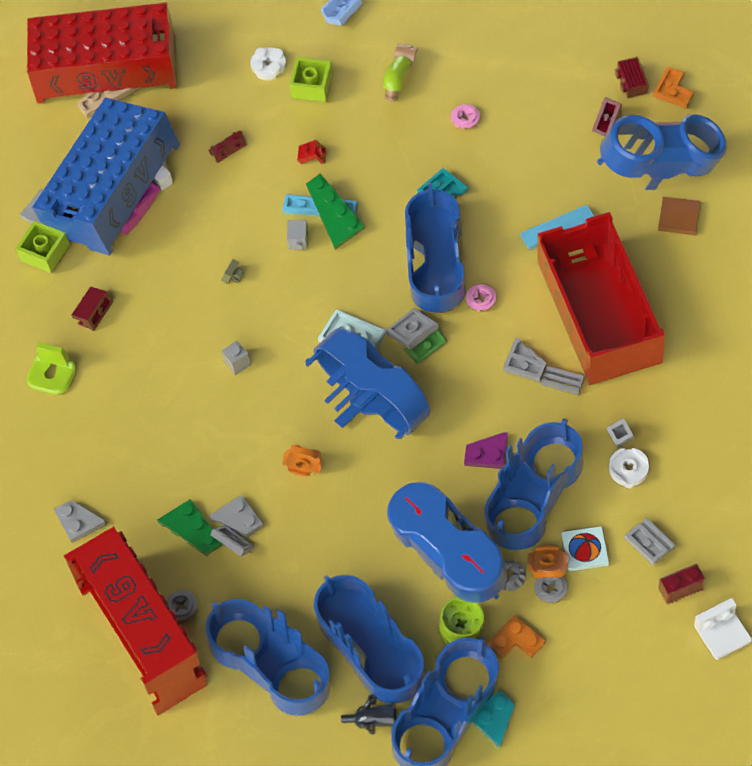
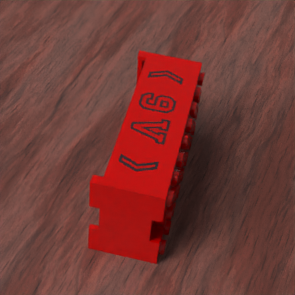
(100, 51)
(600, 299)
(138, 617)

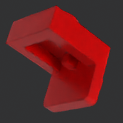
(311, 151)

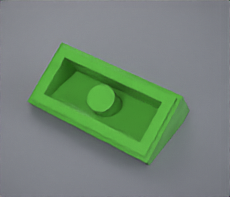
(426, 346)

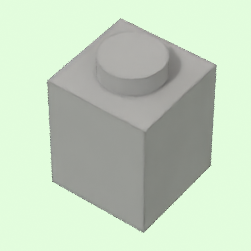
(297, 234)
(236, 357)
(620, 433)

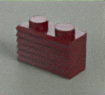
(632, 77)
(681, 583)

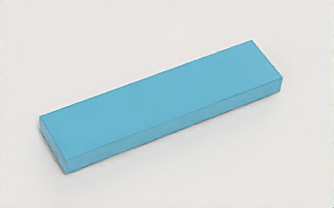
(305, 206)
(568, 220)

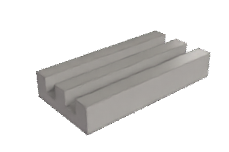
(563, 377)
(232, 540)

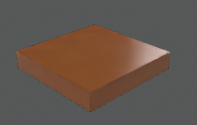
(679, 215)

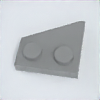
(524, 362)
(238, 517)
(77, 520)

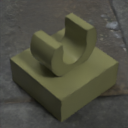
(232, 273)

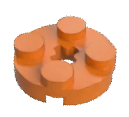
(302, 460)
(540, 568)

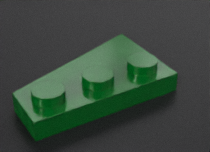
(191, 526)

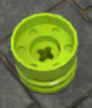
(462, 614)

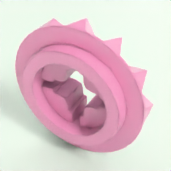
(469, 111)
(485, 292)

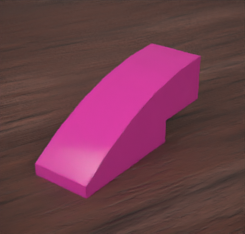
(141, 208)

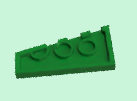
(335, 214)

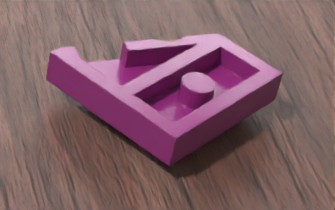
(487, 452)

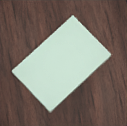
(343, 320)

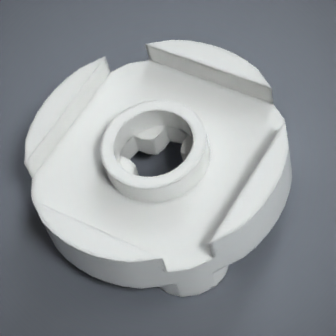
(264, 55)
(625, 477)

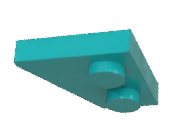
(446, 182)
(495, 717)

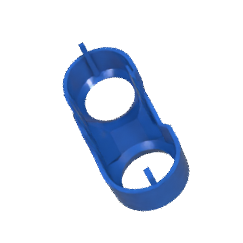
(672, 150)
(524, 488)
(277, 654)
(439, 707)

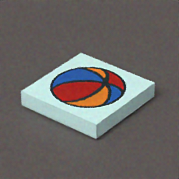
(585, 548)

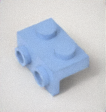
(339, 11)

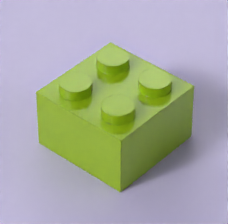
(311, 79)
(42, 246)

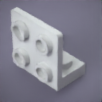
(722, 629)

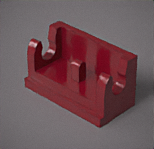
(92, 308)

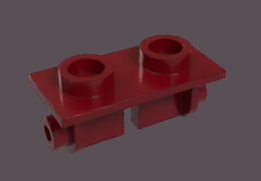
(228, 146)

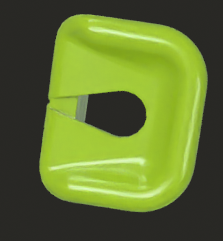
(43, 360)

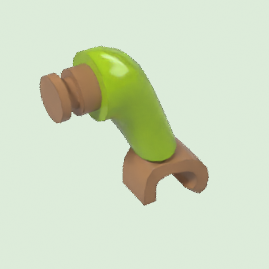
(396, 71)

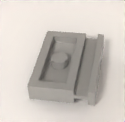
(649, 541)

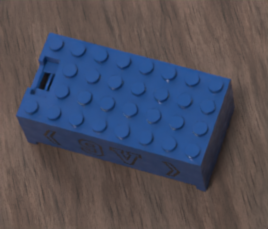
(106, 173)

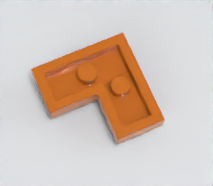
(670, 91)
(515, 634)

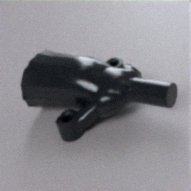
(372, 717)

